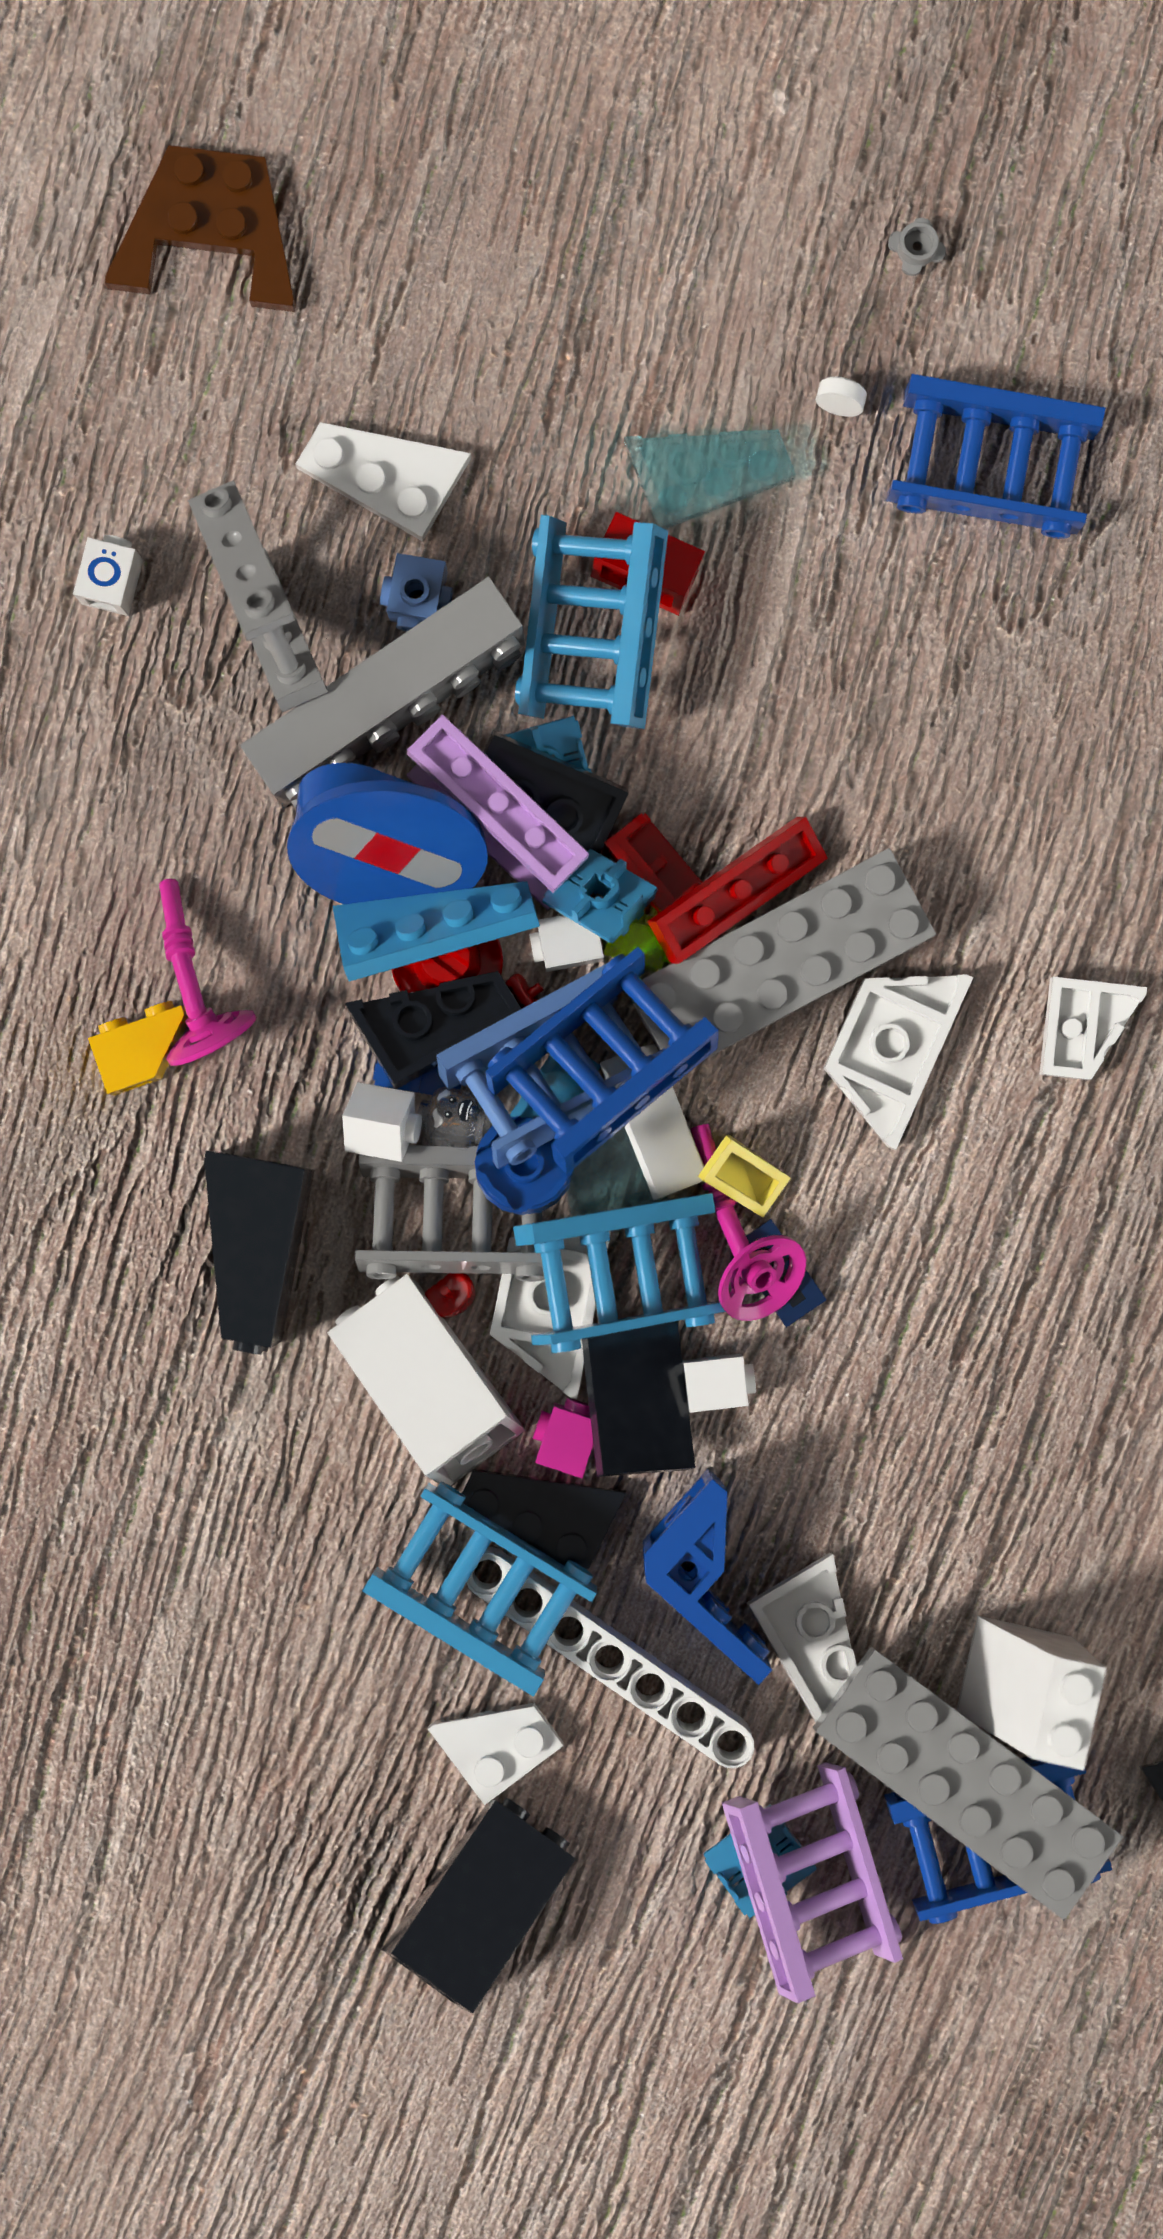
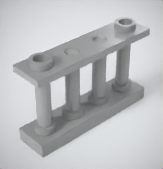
(257, 596)
(434, 1168)

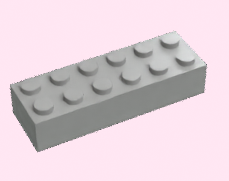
(390, 690)
(794, 953)
(967, 1783)

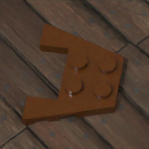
(209, 205)

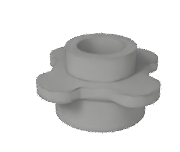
(917, 232)

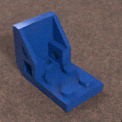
(697, 1534)

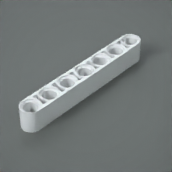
(624, 1676)

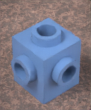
(411, 577)

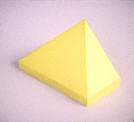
(744, 1176)

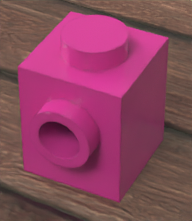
(565, 1437)

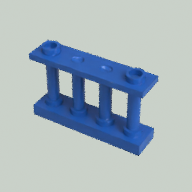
(1026, 417)
(611, 1106)
(943, 1904)

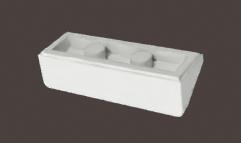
(661, 1139)

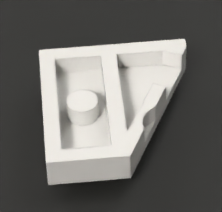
(1084, 1024)

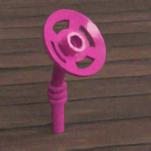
(205, 1027)
(750, 1264)

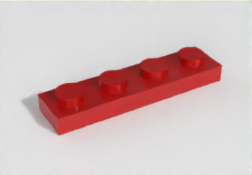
(737, 890)

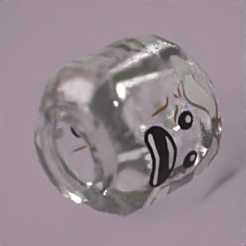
(453, 1119)

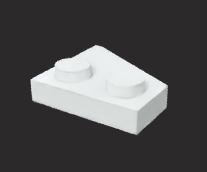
(497, 1747)

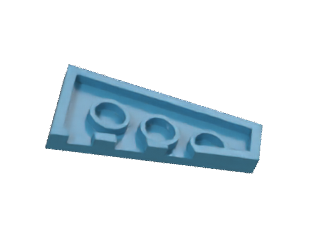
(420, 927)

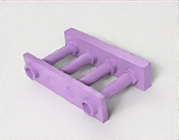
(514, 826)
(766, 1872)

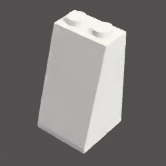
(424, 1381)
(1032, 1690)

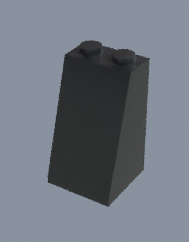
(256, 1243)
(480, 1904)

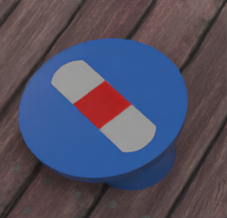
(381, 837)

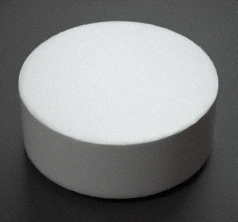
(841, 396)

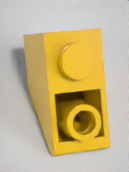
(137, 1051)

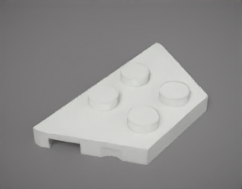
(893, 1046)
(525, 1311)

